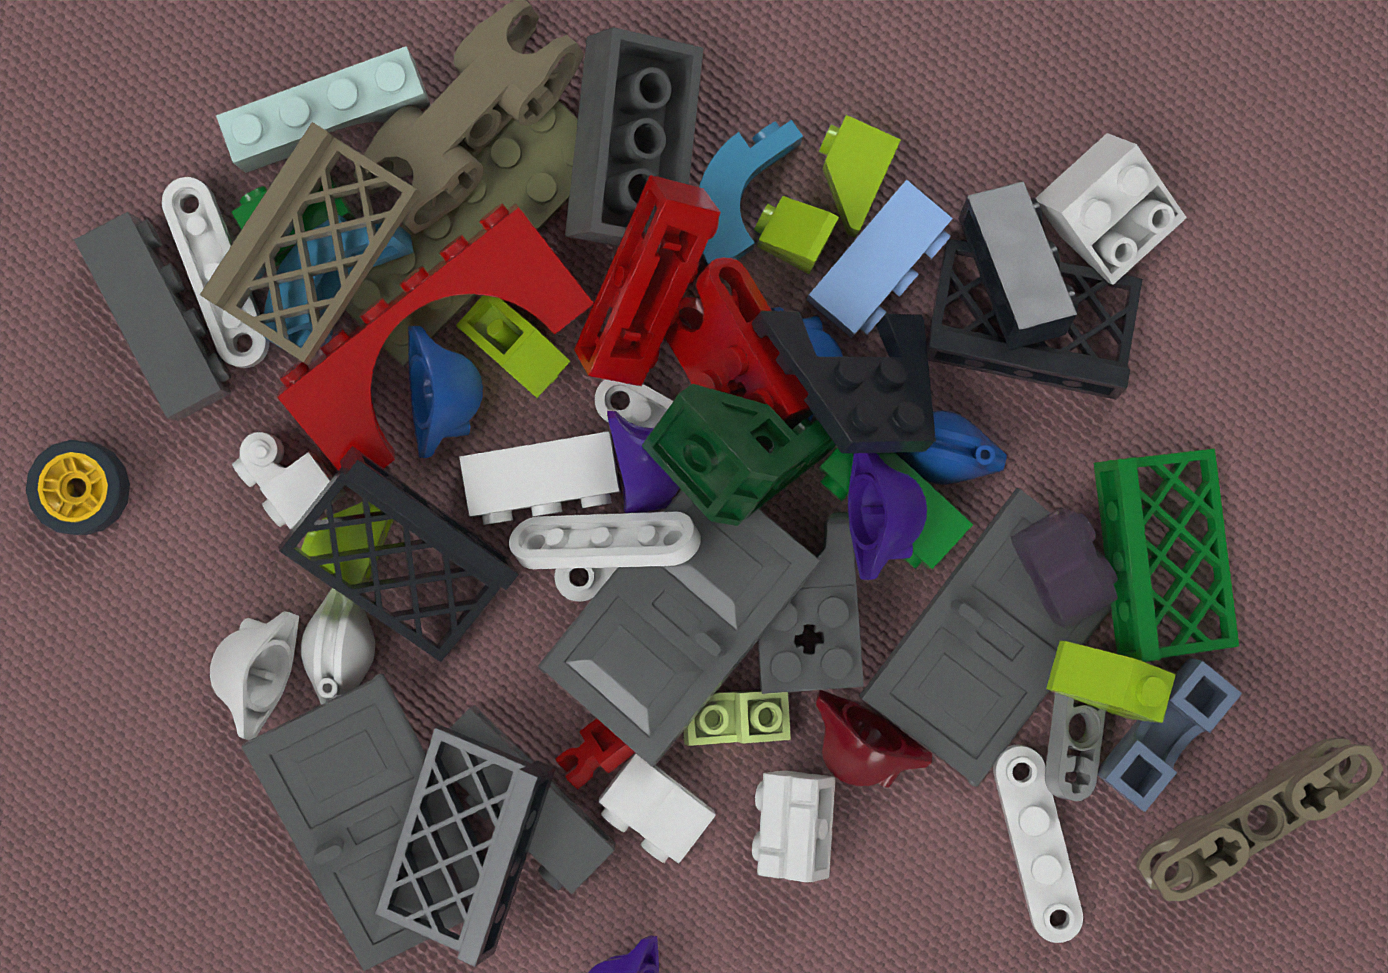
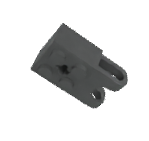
(831, 606)

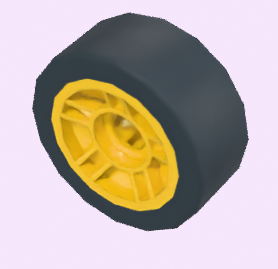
(51, 488)

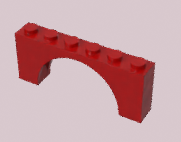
(500, 261)

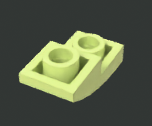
(741, 719)

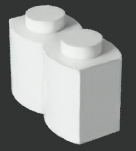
(655, 808)

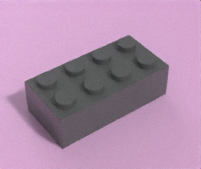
(630, 125)

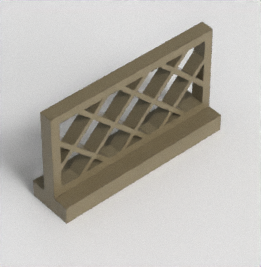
(270, 230)

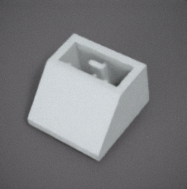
(1111, 207)

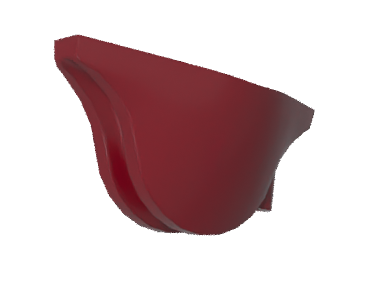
(865, 746)

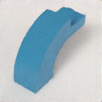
(729, 176)
(327, 284)

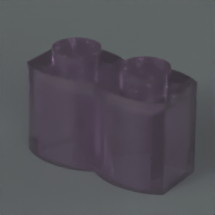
(1066, 567)

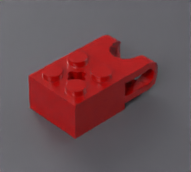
(726, 350)

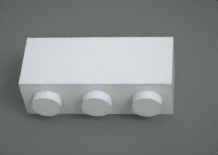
(540, 477)

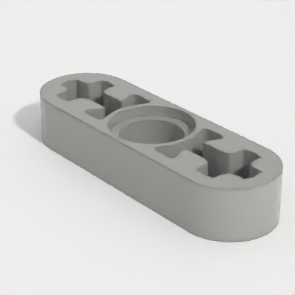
(1060, 741)

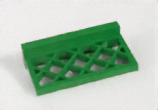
(1128, 551)

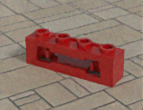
(647, 282)

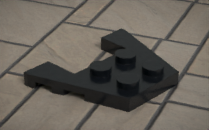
(862, 400)

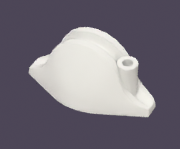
(337, 647)
(254, 669)

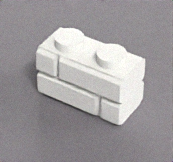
(794, 825)

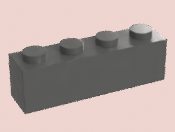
(153, 315)
(565, 837)

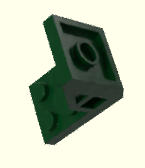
(715, 456)

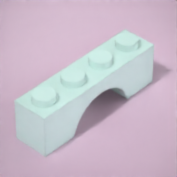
(352, 96)

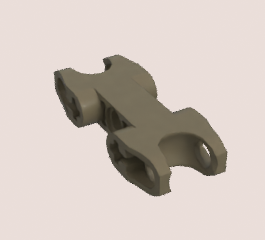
(488, 93)
(1293, 793)

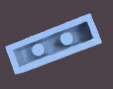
(881, 260)

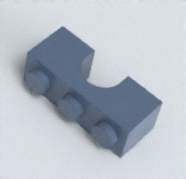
(1147, 753)

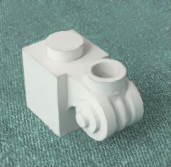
(287, 489)

